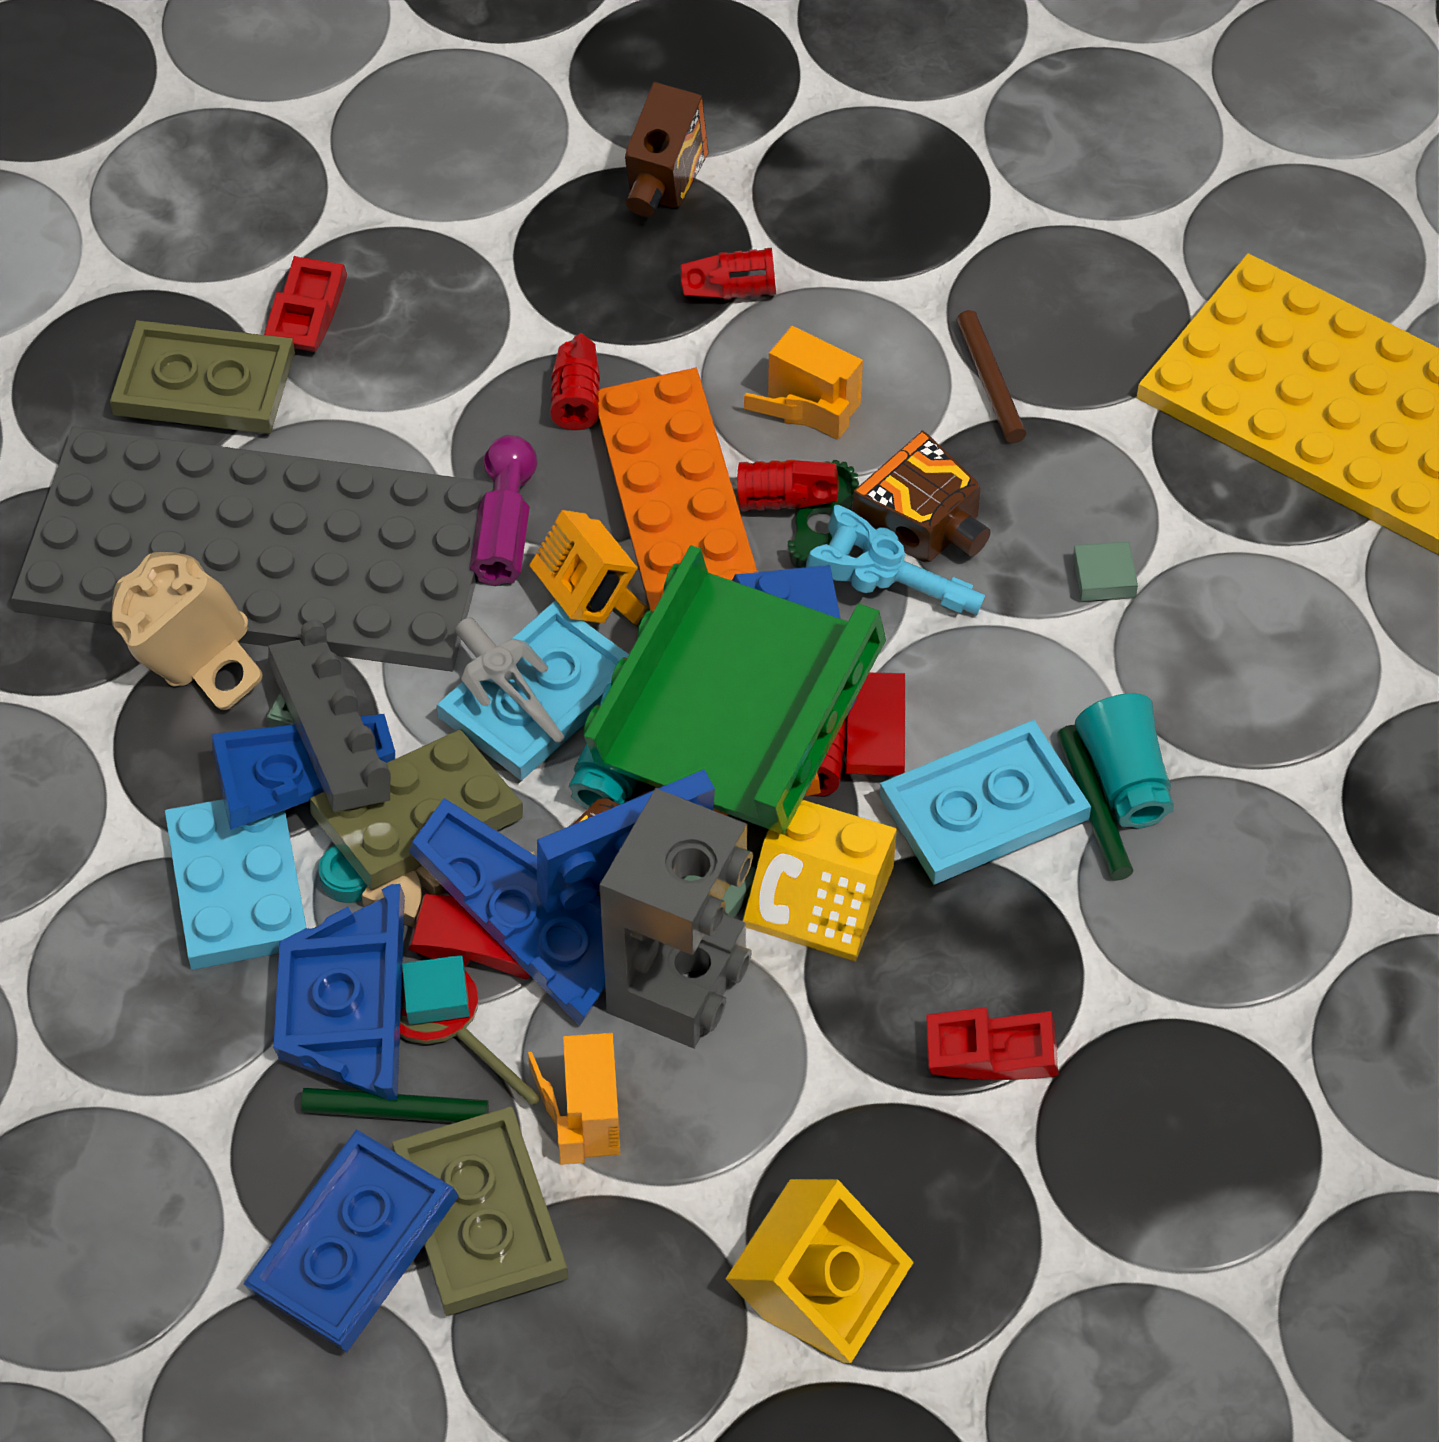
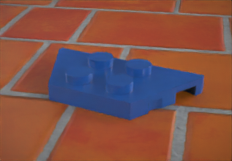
(344, 996)

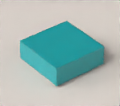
(435, 990)

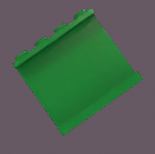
(733, 690)

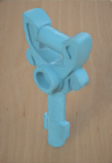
(884, 563)

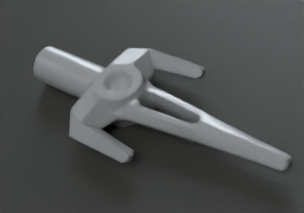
(499, 666)

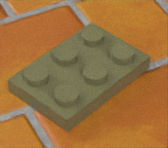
(203, 377)
(380, 834)
(499, 1228)

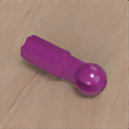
(503, 512)

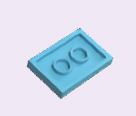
(577, 673)
(984, 801)
(233, 884)

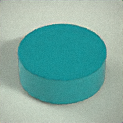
(340, 878)

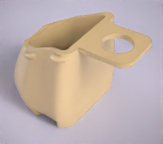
(183, 625)

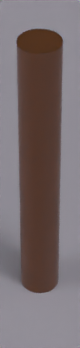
(991, 376)

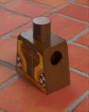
(665, 149)
(924, 501)

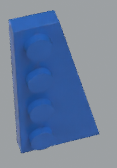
(499, 890)

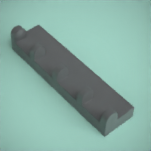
(329, 720)

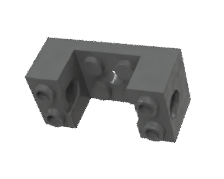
(670, 925)

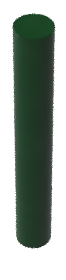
(1100, 814)
(406, 1107)

